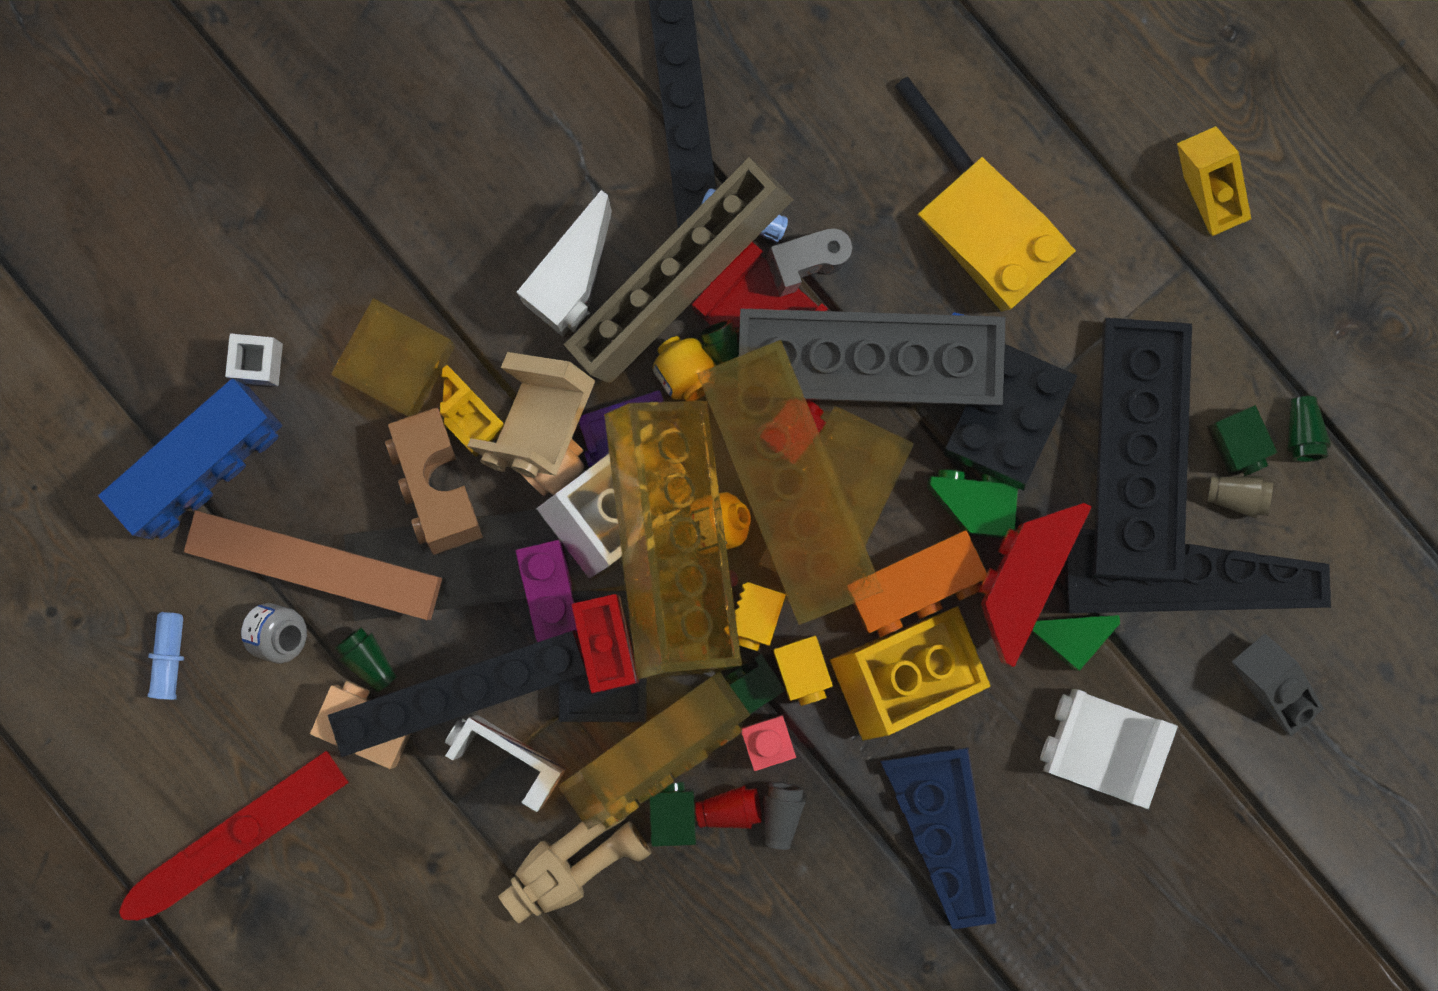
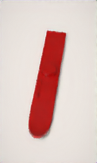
(233, 838)

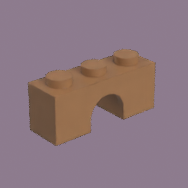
(443, 516)

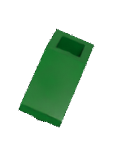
(979, 507)

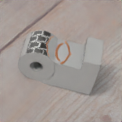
(813, 253)

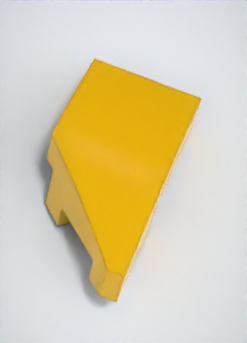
(466, 413)

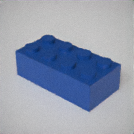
(191, 461)

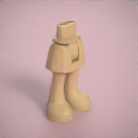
(550, 882)

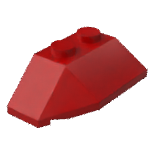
(1026, 577)

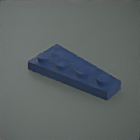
(944, 816)

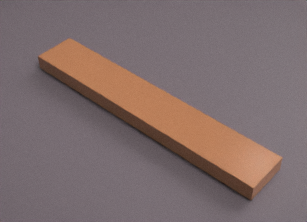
(313, 565)

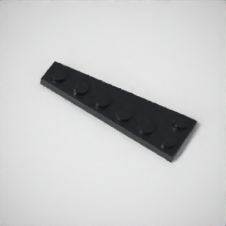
(1211, 582)

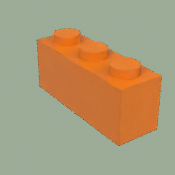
(921, 583)

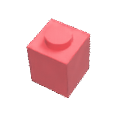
(768, 742)

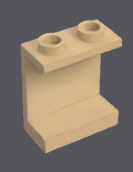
(540, 417)

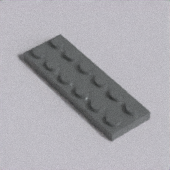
(885, 354)

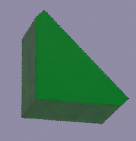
(1075, 638)

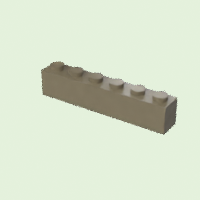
(678, 271)

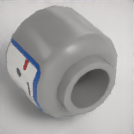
(274, 633)

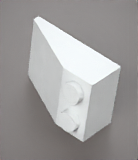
(566, 277)
(586, 518)

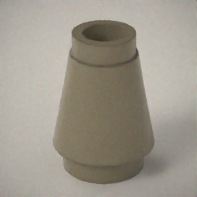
(1242, 494)

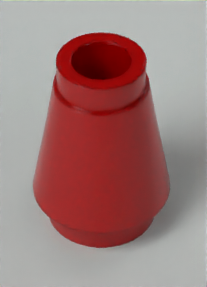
(731, 809)

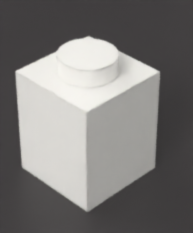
(254, 359)

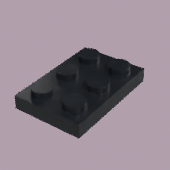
(1011, 437)
(611, 705)

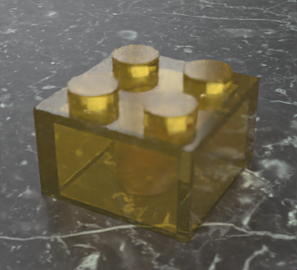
(393, 359)

